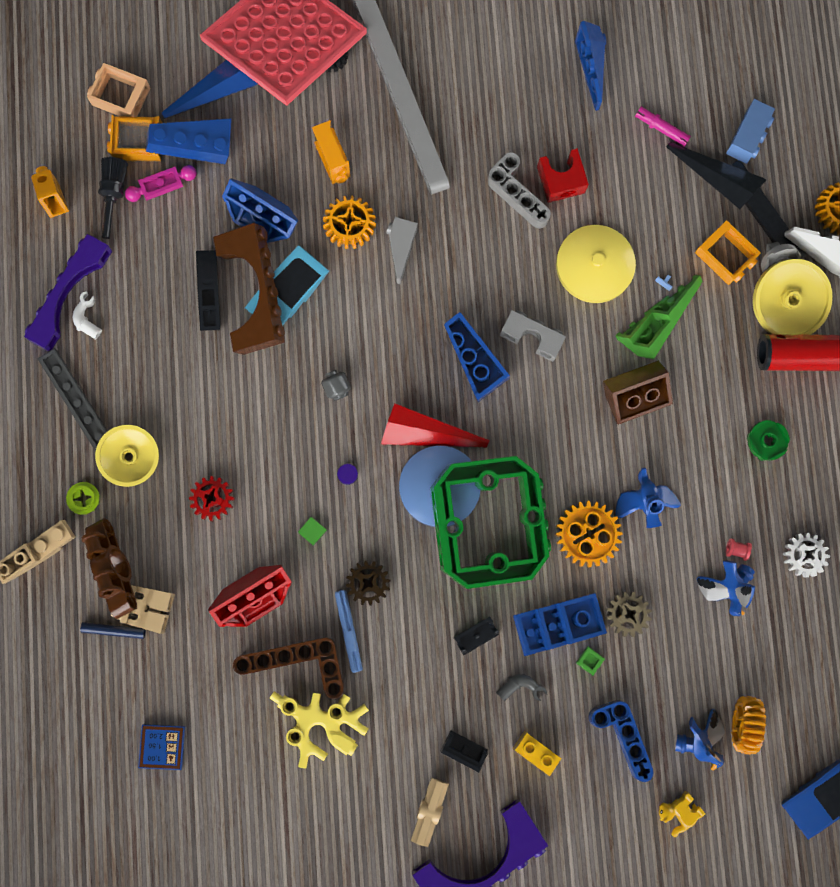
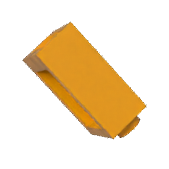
(739, 242)

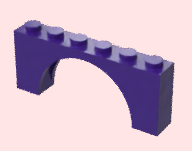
(522, 844)

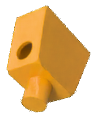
(47, 186)

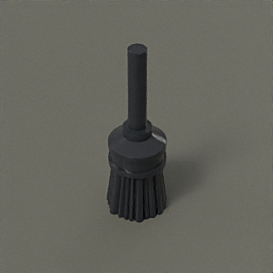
(111, 188)

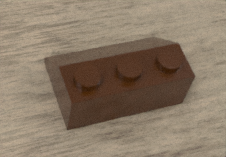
(638, 392)

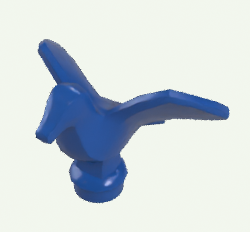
(648, 498)

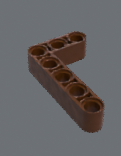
(295, 657)

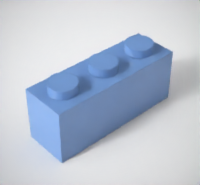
(751, 131)

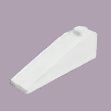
(822, 249)

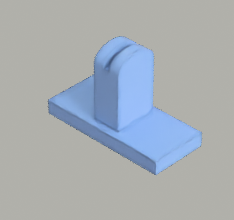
(664, 282)

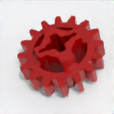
(215, 489)

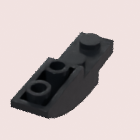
(207, 290)

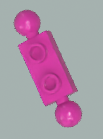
(160, 183)

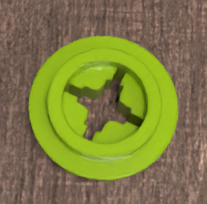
(76, 492)

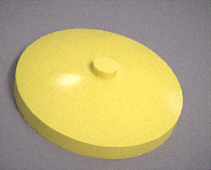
(595, 263)
(792, 298)

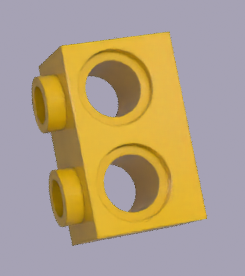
(536, 753)

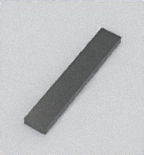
(73, 396)

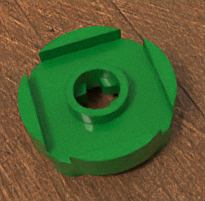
(770, 429)

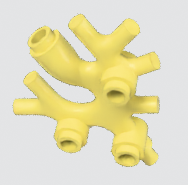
(312, 715)

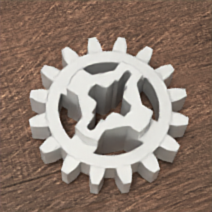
(816, 555)

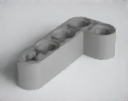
(522, 193)

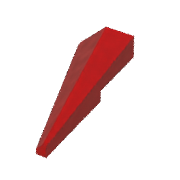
(414, 428)

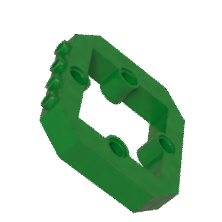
(531, 500)

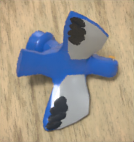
(732, 587)
(703, 741)

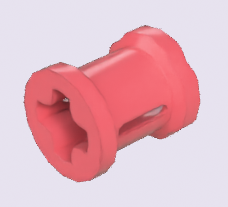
(738, 549)

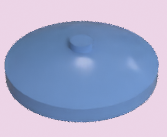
(422, 472)

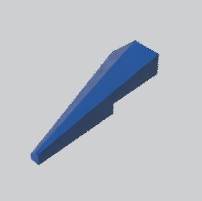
(219, 83)

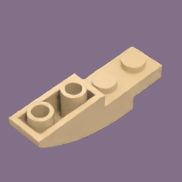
(35, 552)

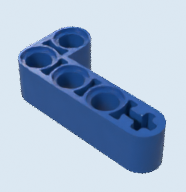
(626, 742)

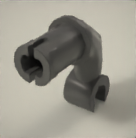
(518, 681)

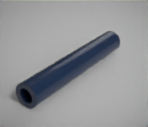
(112, 630)

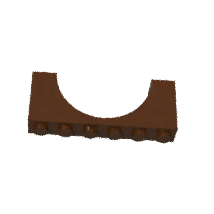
(265, 324)

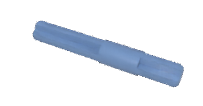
(348, 631)

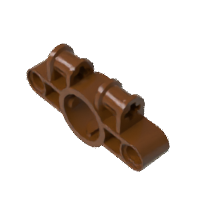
(109, 568)

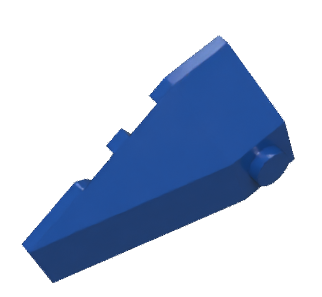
(591, 50)

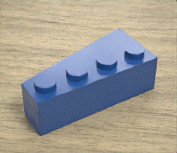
(191, 139)
(477, 361)

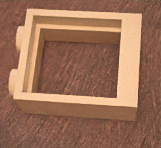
(136, 99)

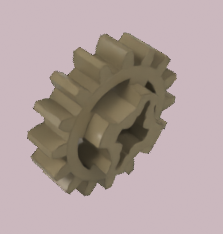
(633, 621)

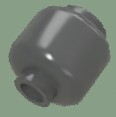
(336, 385)

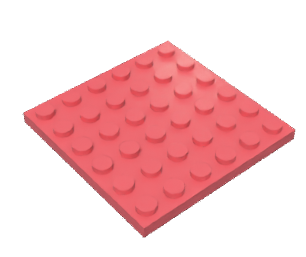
(283, 41)

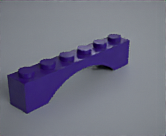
(46, 326)

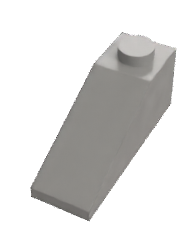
(401, 240)

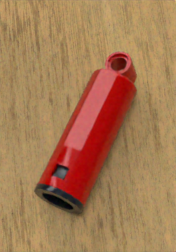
(798, 352)

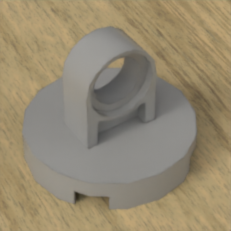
(777, 253)

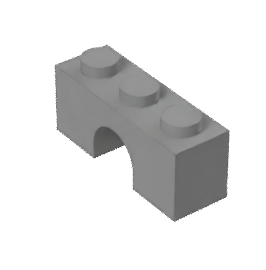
(519, 325)

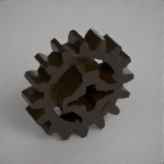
(376, 589)

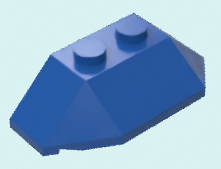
(252, 205)

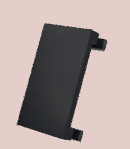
(476, 635)
(464, 751)

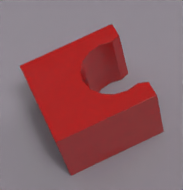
(563, 184)

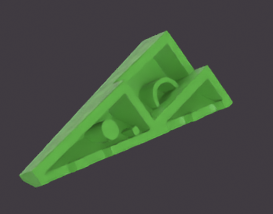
(651, 332)

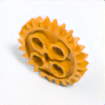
(598, 550)

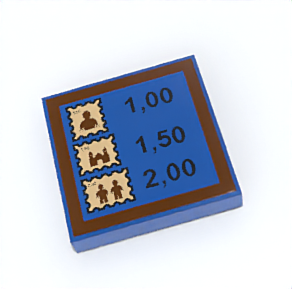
(161, 747)

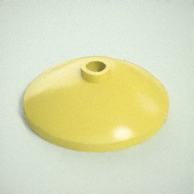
(112, 451)

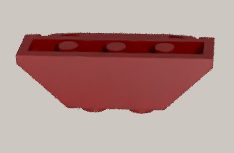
(251, 597)

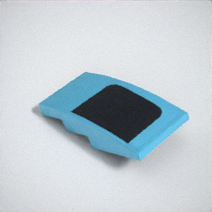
(295, 282)

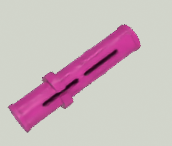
(662, 126)

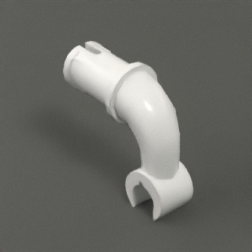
(81, 321)

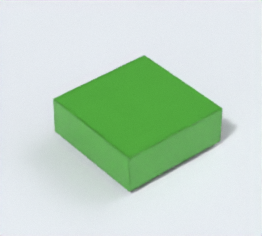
(312, 531)
(590, 660)

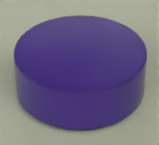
(347, 474)

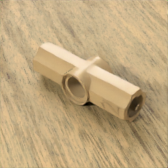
(429, 812)

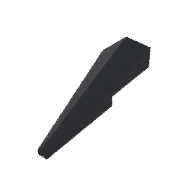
(728, 180)

